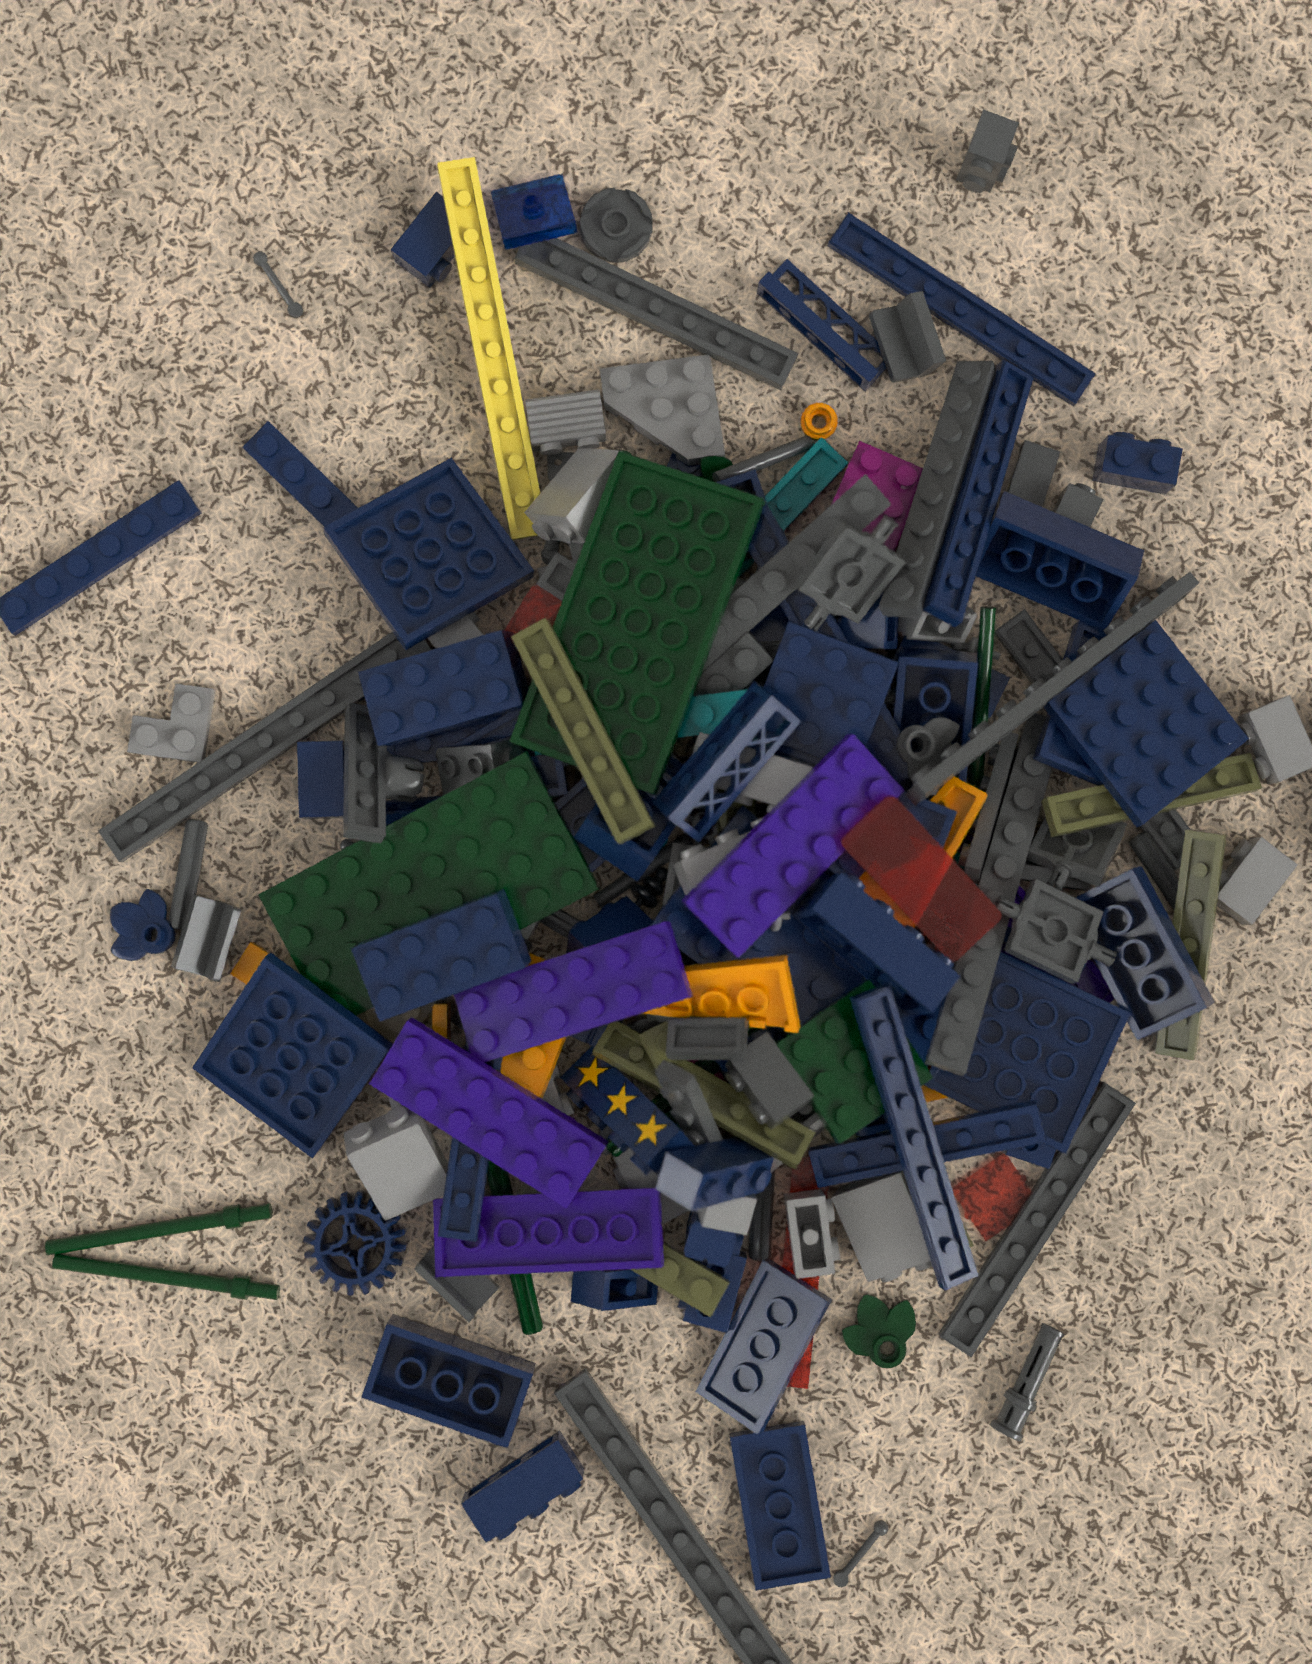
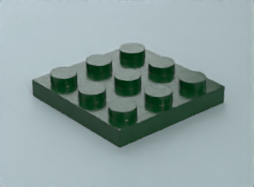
(837, 1069)

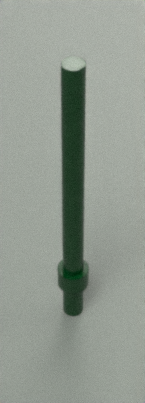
(983, 683)
(230, 1217)
(238, 1287)

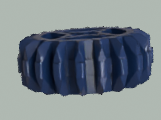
(359, 1258)

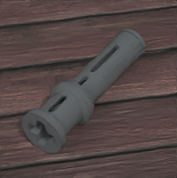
(1021, 1397)

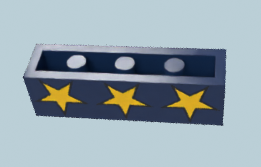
(625, 1110)

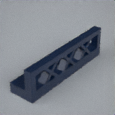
(819, 331)
(721, 757)

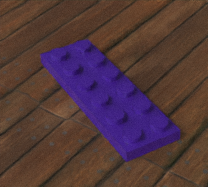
(790, 846)
(574, 993)
(488, 1112)
(541, 1236)

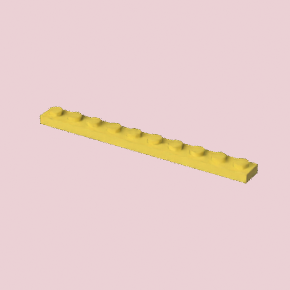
(490, 341)

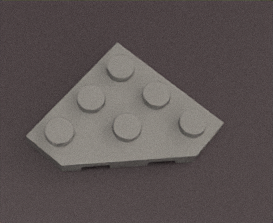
(668, 404)

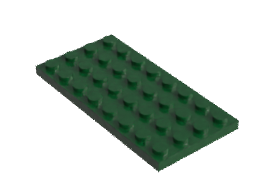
(645, 609)
(449, 852)

